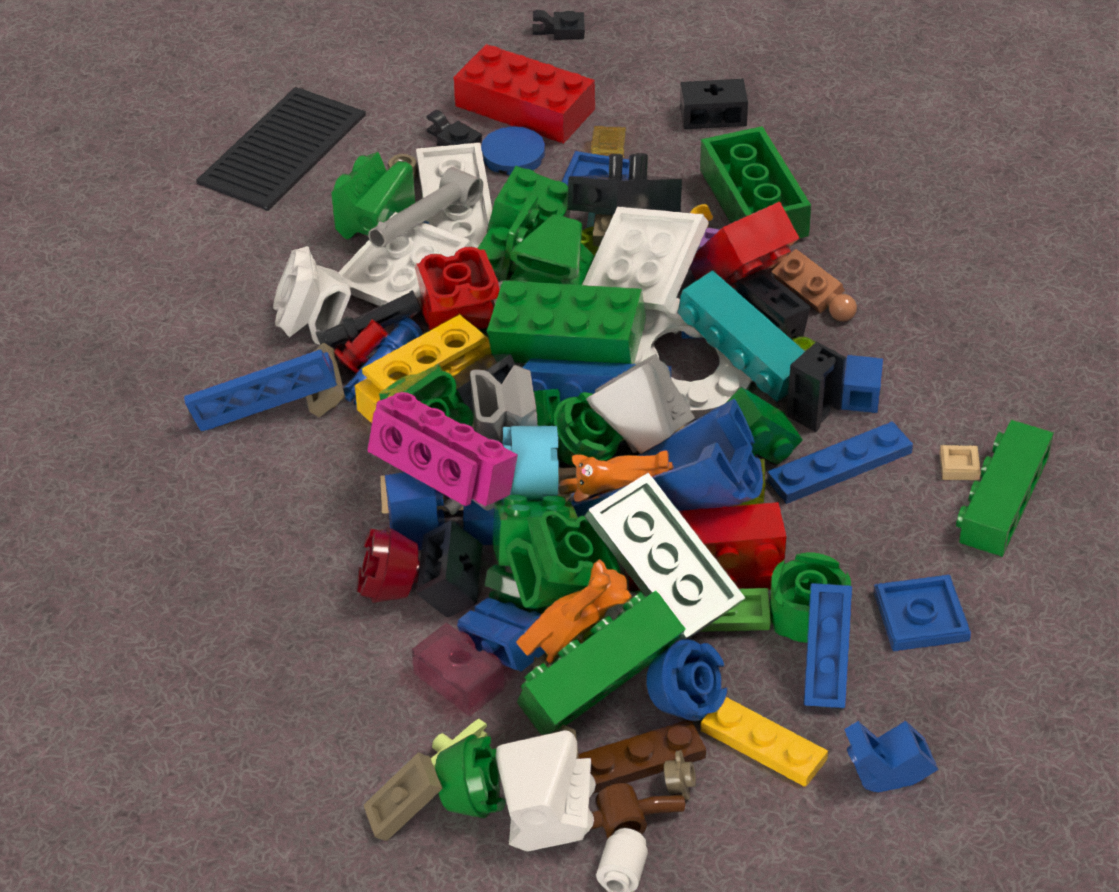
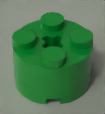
(792, 591)

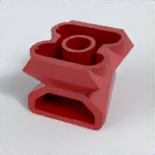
(457, 286)

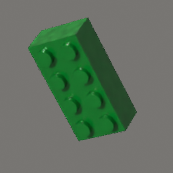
(751, 175)
(567, 322)
(600, 664)

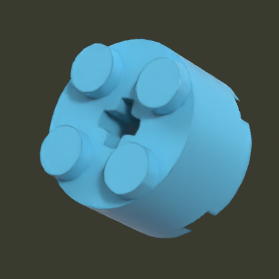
(536, 461)

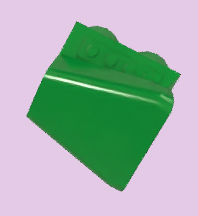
(371, 194)
(552, 254)
(435, 390)
(556, 558)

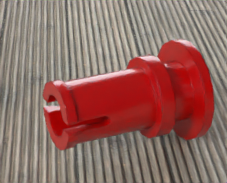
(361, 346)

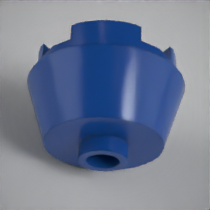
(687, 680)

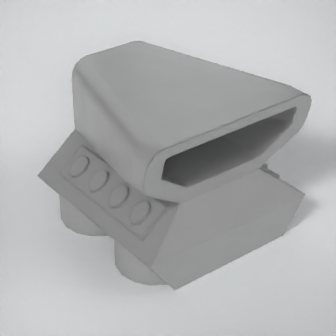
(502, 404)
(642, 404)

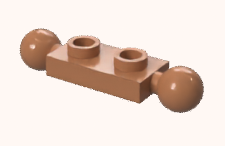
(814, 286)

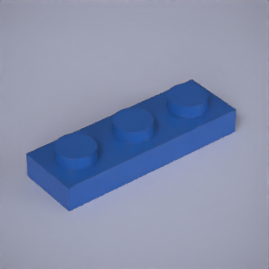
(827, 645)

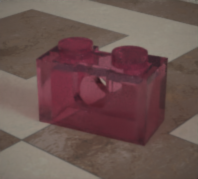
(457, 669)

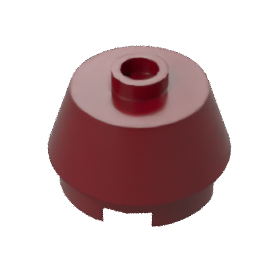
(388, 566)

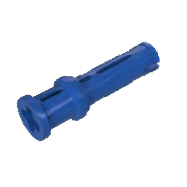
(403, 333)

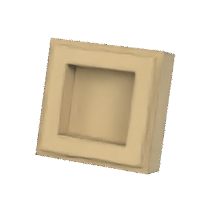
(959, 462)

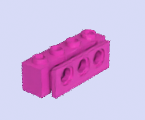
(441, 451)

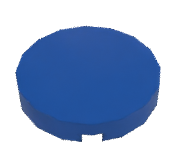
(511, 148)

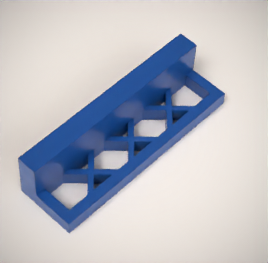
(261, 390)

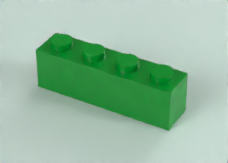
(1004, 488)

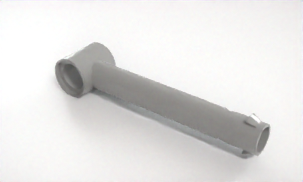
(453, 187)

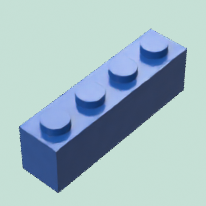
(572, 377)

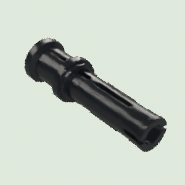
(384, 315)

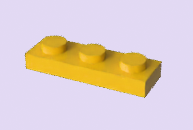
(765, 741)

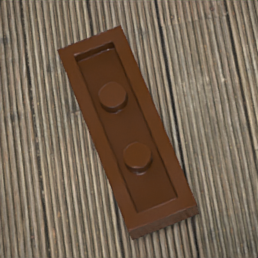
(643, 754)

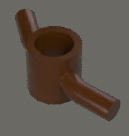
(621, 809)

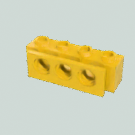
(450, 345)

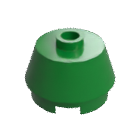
(583, 431)
(470, 777)

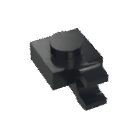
(563, 24)
(449, 134)

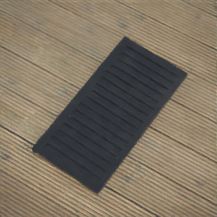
(281, 148)

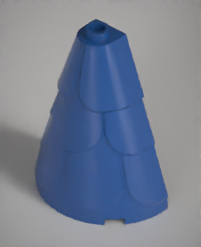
(709, 464)

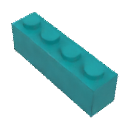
(740, 333)

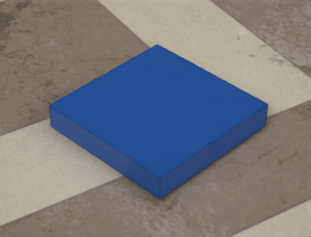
(921, 612)

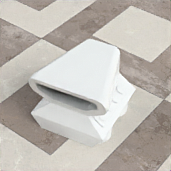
(309, 295)
(546, 790)

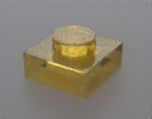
(608, 140)

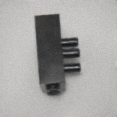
(633, 190)

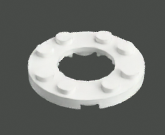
(701, 394)

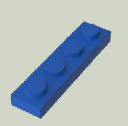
(839, 462)

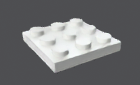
(648, 253)
(389, 271)

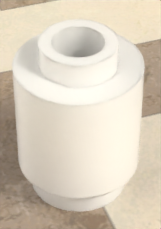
(622, 861)

